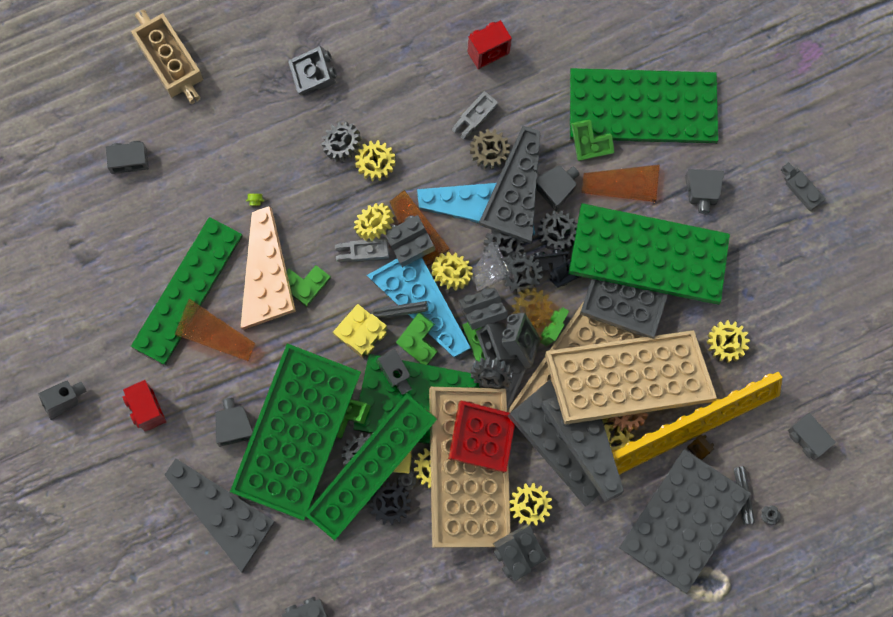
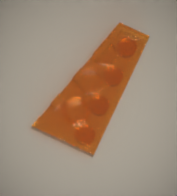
(627, 183)
(404, 207)
(208, 330)

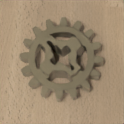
(488, 141)

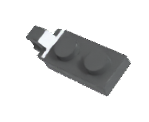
(802, 187)

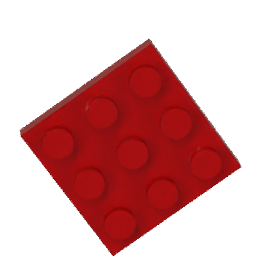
(482, 437)

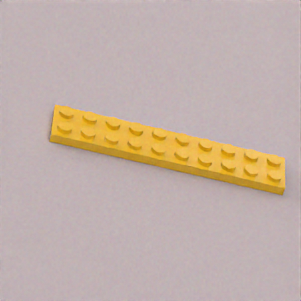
(697, 423)

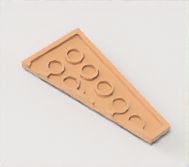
(266, 280)

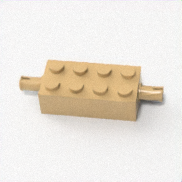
(167, 55)

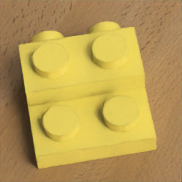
(360, 331)

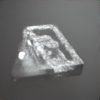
(490, 268)

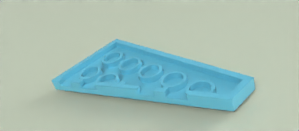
(457, 201)
(416, 284)

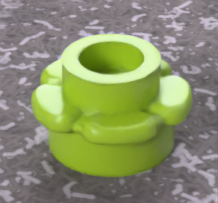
(254, 199)

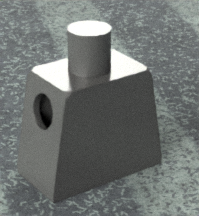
(557, 185)
(704, 188)
(392, 362)
(60, 398)
(232, 424)

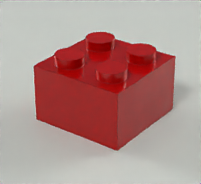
(489, 44)
(144, 405)

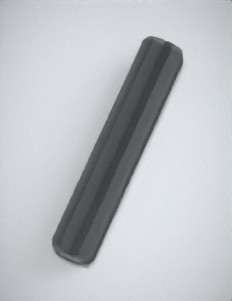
(401, 309)
(747, 510)

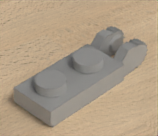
(476, 114)
(363, 250)

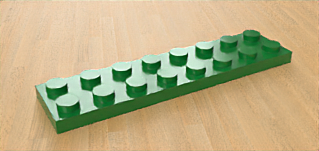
(191, 280)
(370, 466)

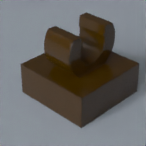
(701, 447)

